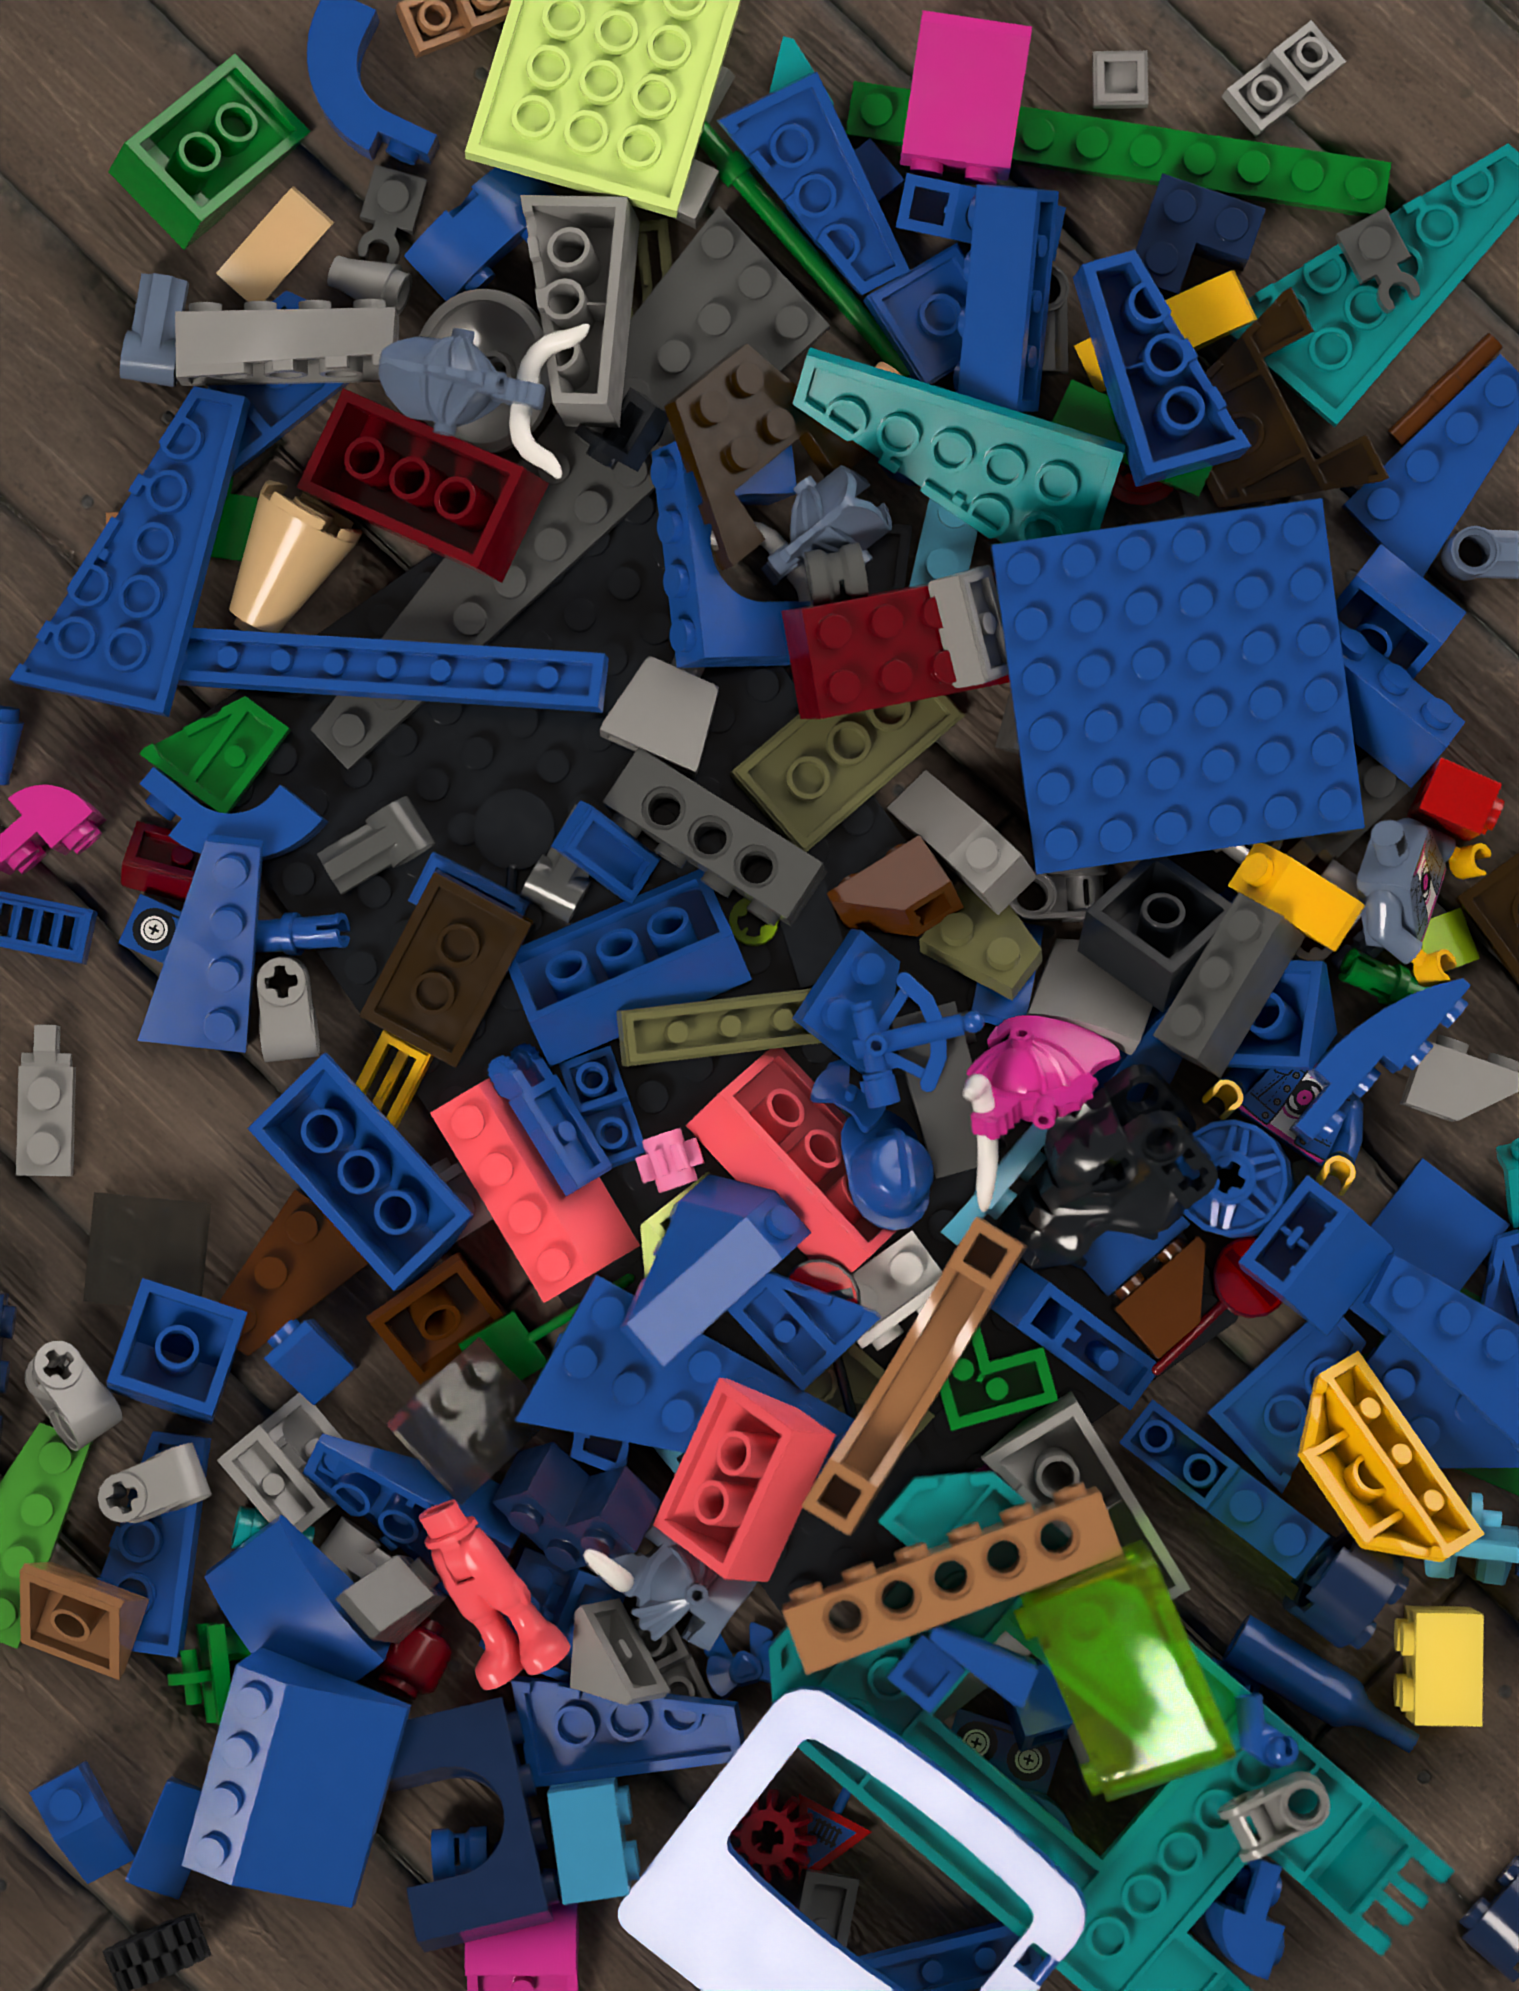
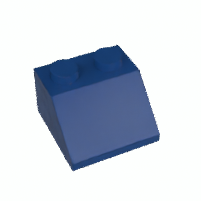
(1398, 611)
(176, 1351)

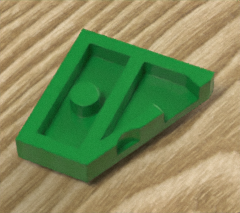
(220, 753)

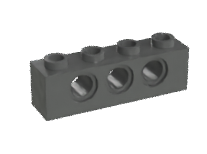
(650, 782)

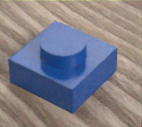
(925, 1673)

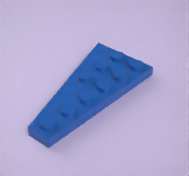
(140, 585)
(609, 1389)

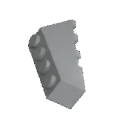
(585, 274)
(283, 344)
(1062, 1449)

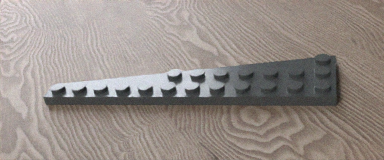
(698, 313)

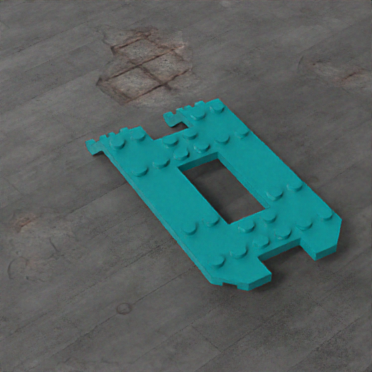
(1176, 1847)

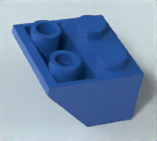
(1316, 1255)

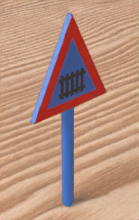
(834, 1831)

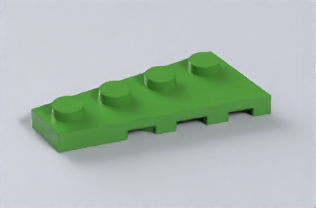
(33, 1513)

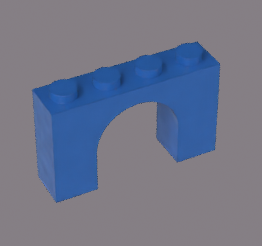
(707, 616)

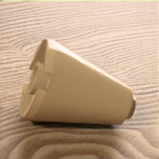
(287, 557)

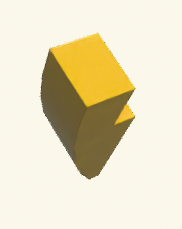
(1201, 314)

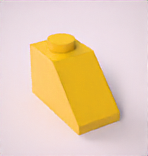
(1297, 894)

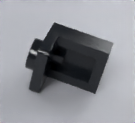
(639, 431)

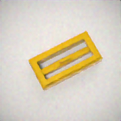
(411, 1083)

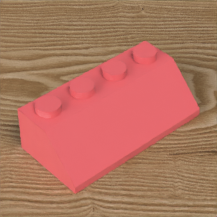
(784, 1142)
(550, 1233)

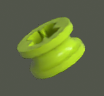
(766, 932)

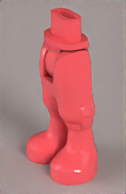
(483, 1587)

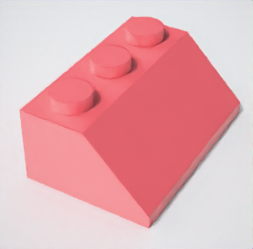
(743, 1481)

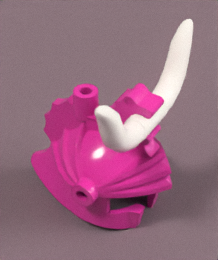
(1031, 1076)

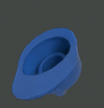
(887, 1172)

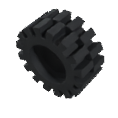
(157, 1952)

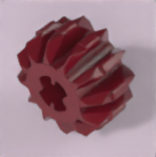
(782, 1850)

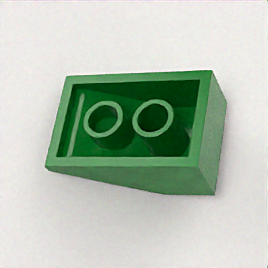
(207, 151)

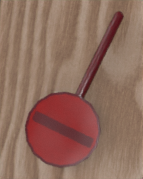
(1235, 1292)

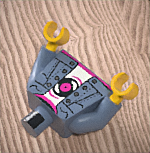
(1401, 887)

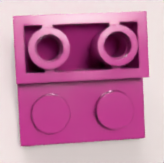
(51, 818)
(528, 1958)

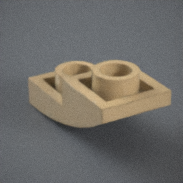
(275, 247)

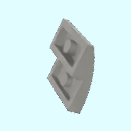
(1089, 997)
(271, 1464)

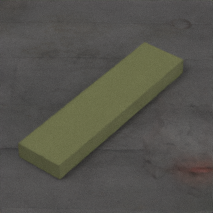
(711, 1027)

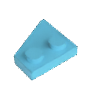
(1020, 1161)

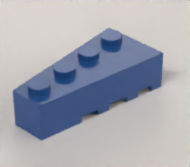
(1152, 376)

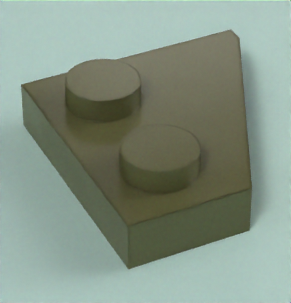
(984, 945)

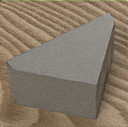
(612, 1657)

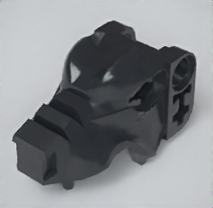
(1111, 1172)

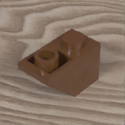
(897, 893)
(1167, 1300)

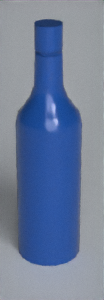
(1310, 1682)

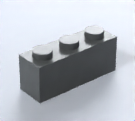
(1229, 985)
(944, 1111)

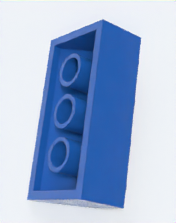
(631, 956)
(362, 1173)

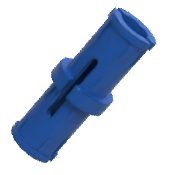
(296, 933)

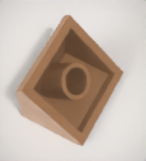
(79, 1617)

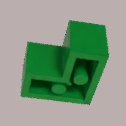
(995, 1387)

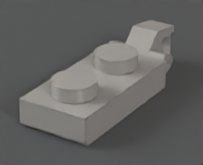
(46, 1107)

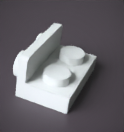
(895, 1287)

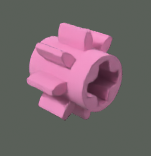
(669, 1160)

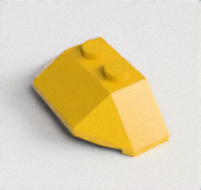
(1379, 1469)

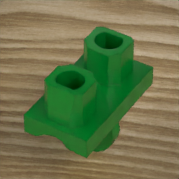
(215, 1648)

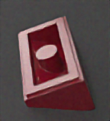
(158, 863)

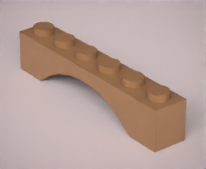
(914, 1376)

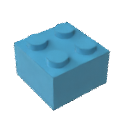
(591, 1839)

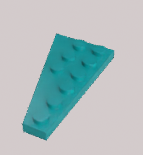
(1352, 335)
(976, 459)

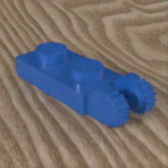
(549, 1117)

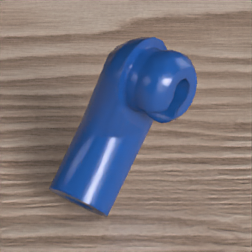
(1258, 1737)

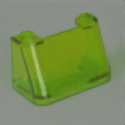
(1126, 1674)

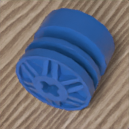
(1266, 1176)

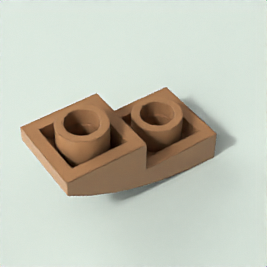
(441, 23)

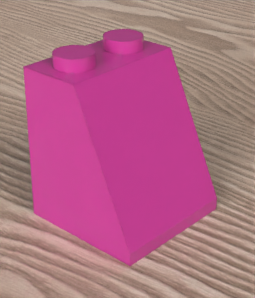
(965, 97)

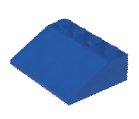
(295, 1781)

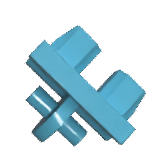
(1493, 1550)

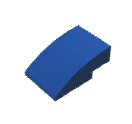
(283, 1599)

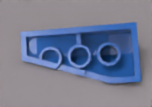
(712, 1253)
(394, 1492)

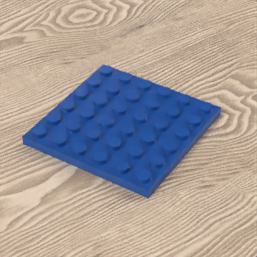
(1178, 686)

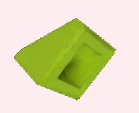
(1451, 933)

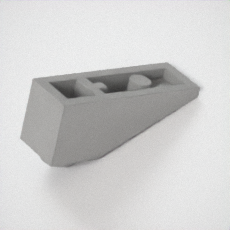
(963, 841)

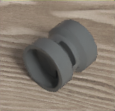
(836, 574)

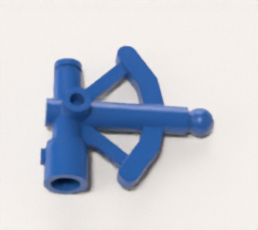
(877, 1043)

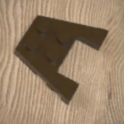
(732, 428)
(1279, 456)

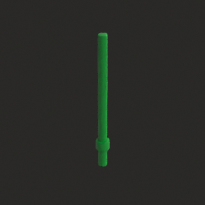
(735, 171)

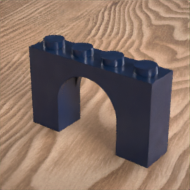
(509, 1887)

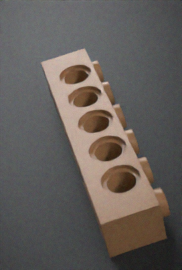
(1089, 1544)

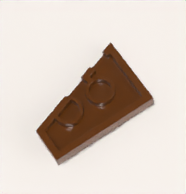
(290, 1271)

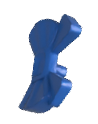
(834, 1088)

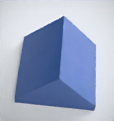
(1293, 1023)

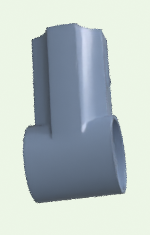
(151, 345)
(1498, 552)

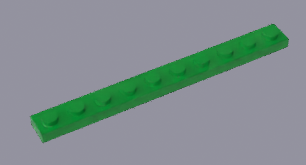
(1145, 152)

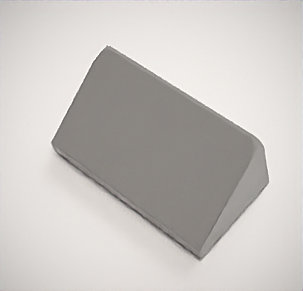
(971, 625)

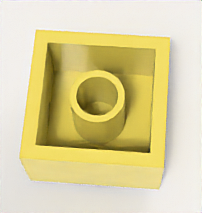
(1440, 1665)

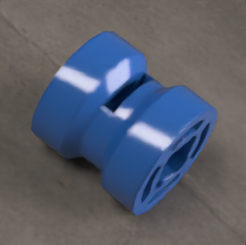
(473, 1851)

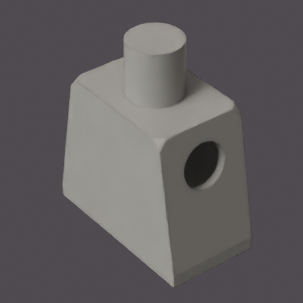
(664, 714)

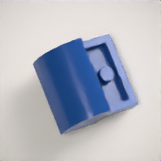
(1238, 1919)

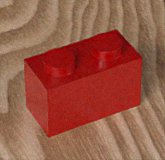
(1457, 801)

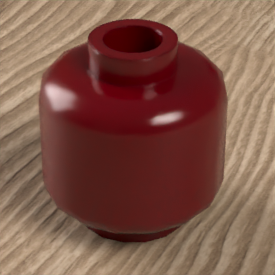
(416, 1662)

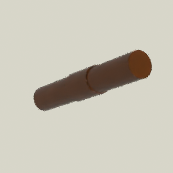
(1444, 389)

